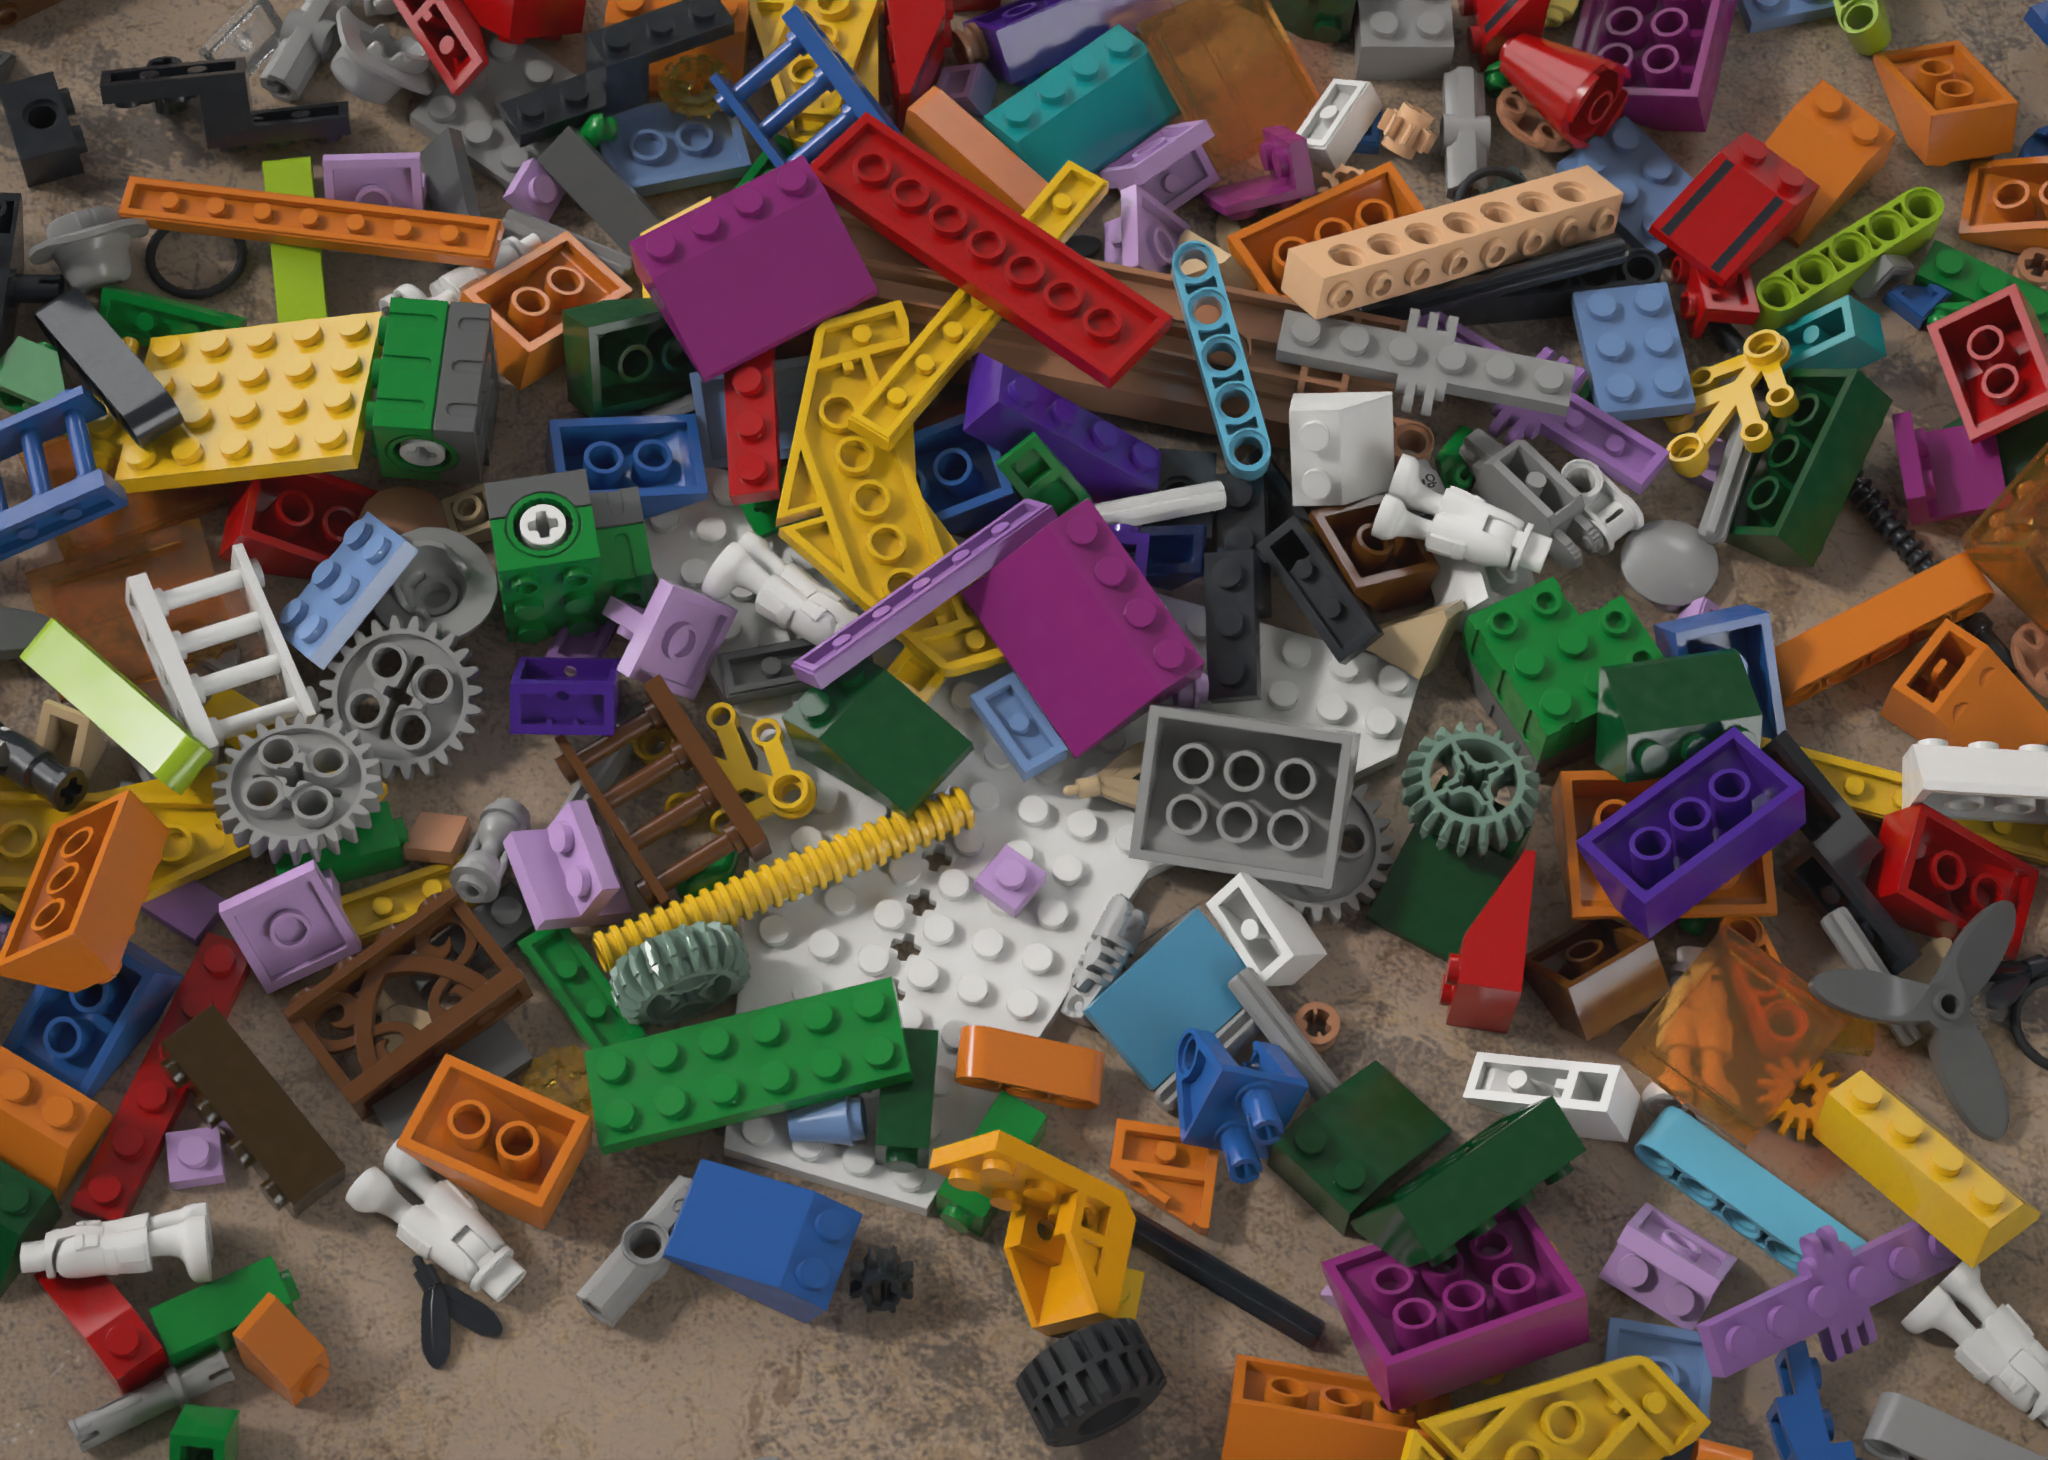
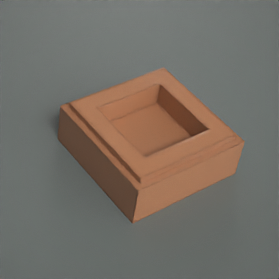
(437, 838)

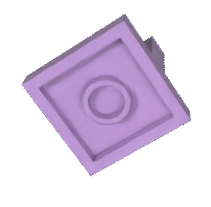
(1167, 164)
(376, 179)
(1144, 233)
(672, 636)
(568, 872)
(291, 925)
(1667, 1267)

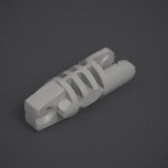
(1106, 957)

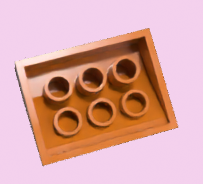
(1590, 797)

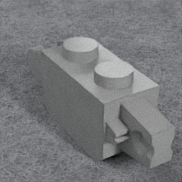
(1534, 491)

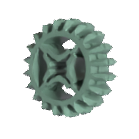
(1476, 772)
(680, 974)

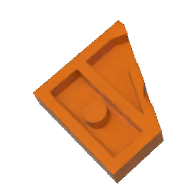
(1165, 1171)

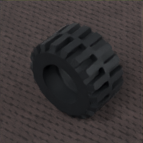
(1090, 1382)

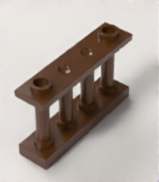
(685, 753)

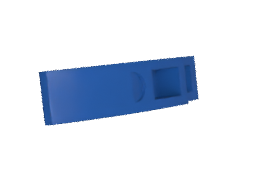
(1797, 1419)

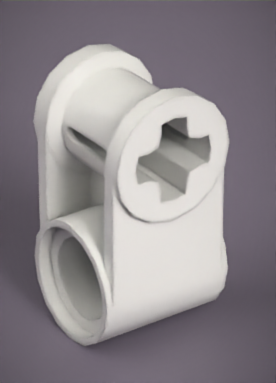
(1605, 503)

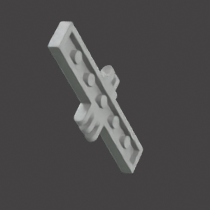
(1426, 362)

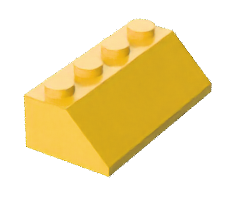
(1921, 1169)

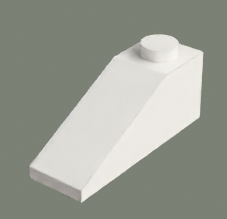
(1592, 1095)

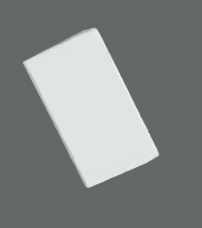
(1340, 121)

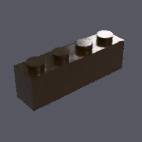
(251, 1111)

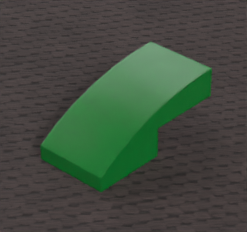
(1042, 475)

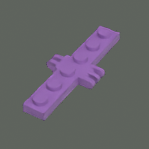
(1584, 430)
(1825, 1298)

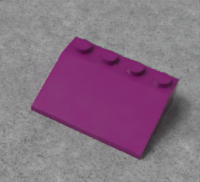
(1670, 51)
(752, 268)
(1083, 629)
(1464, 1320)

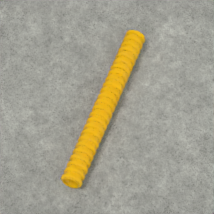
(796, 874)

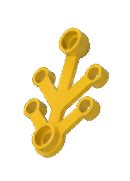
(1763, 355)
(740, 770)

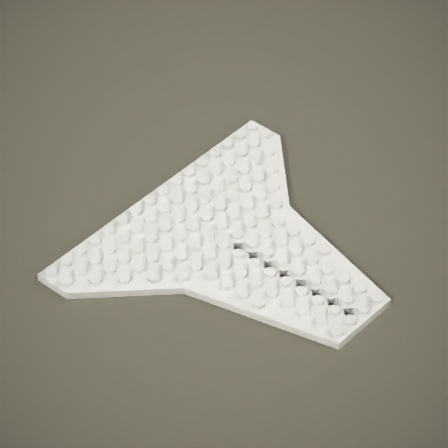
(973, 955)

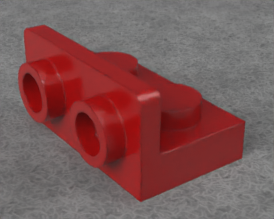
(1708, 302)

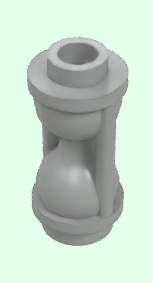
(480, 871)

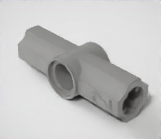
(305, 40)
(1464, 130)
(623, 1274)

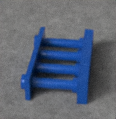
(831, 75)
(70, 505)

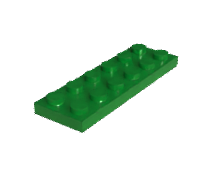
(747, 1066)

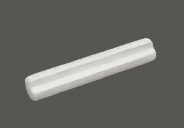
(1164, 504)

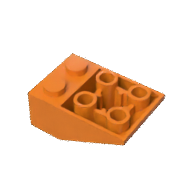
(1964, 695)

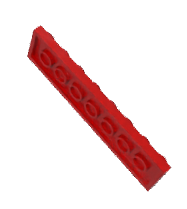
(990, 250)

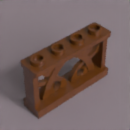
(480, 1007)

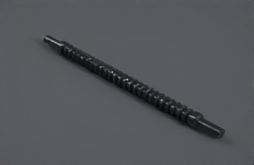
(1886, 520)

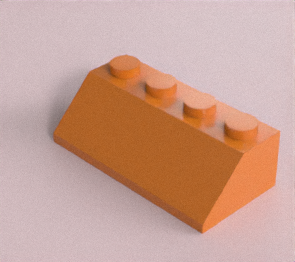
(1349, 206)
(85, 896)
(45, 1124)
(1315, 1415)

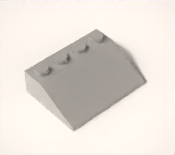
(1243, 795)

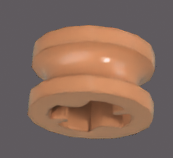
(970, 45)
(2033, 257)
(1323, 1012)

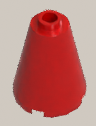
(1566, 86)

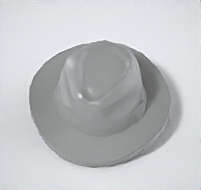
(376, 64)
(90, 247)
(443, 584)

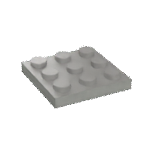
(476, 112)

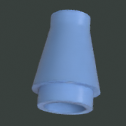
(830, 1122)

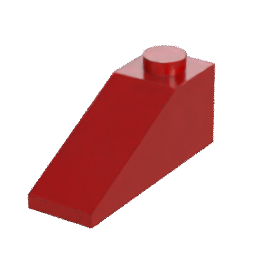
(449, 39)
(108, 1329)

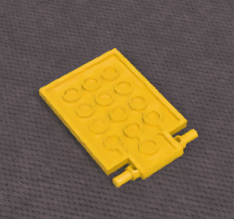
(251, 404)

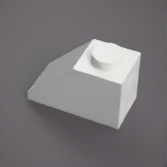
(1265, 931)

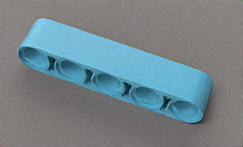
(1220, 337)
(1733, 1187)

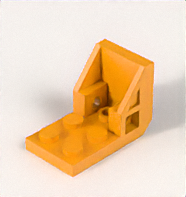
(1087, 1235)

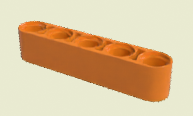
(1879, 627)

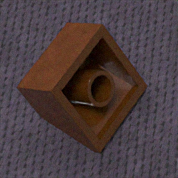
(1377, 570)
(1596, 976)

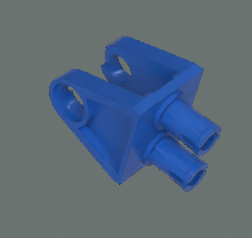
(1235, 1105)

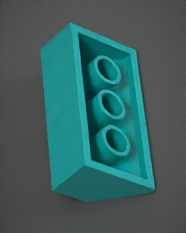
(1086, 107)

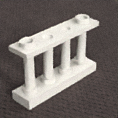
(169, 649)

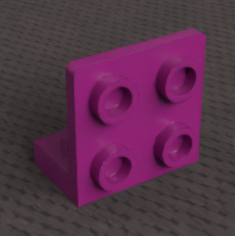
(1289, 180)
(1945, 471)

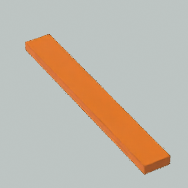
(313, 222)

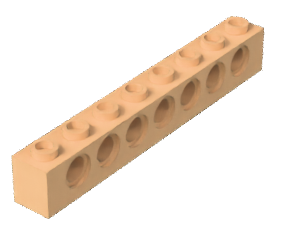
(1450, 241)

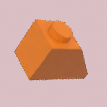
(282, 1351)

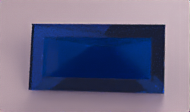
(1174, 555)

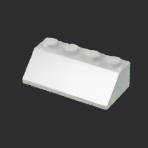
(1978, 781)

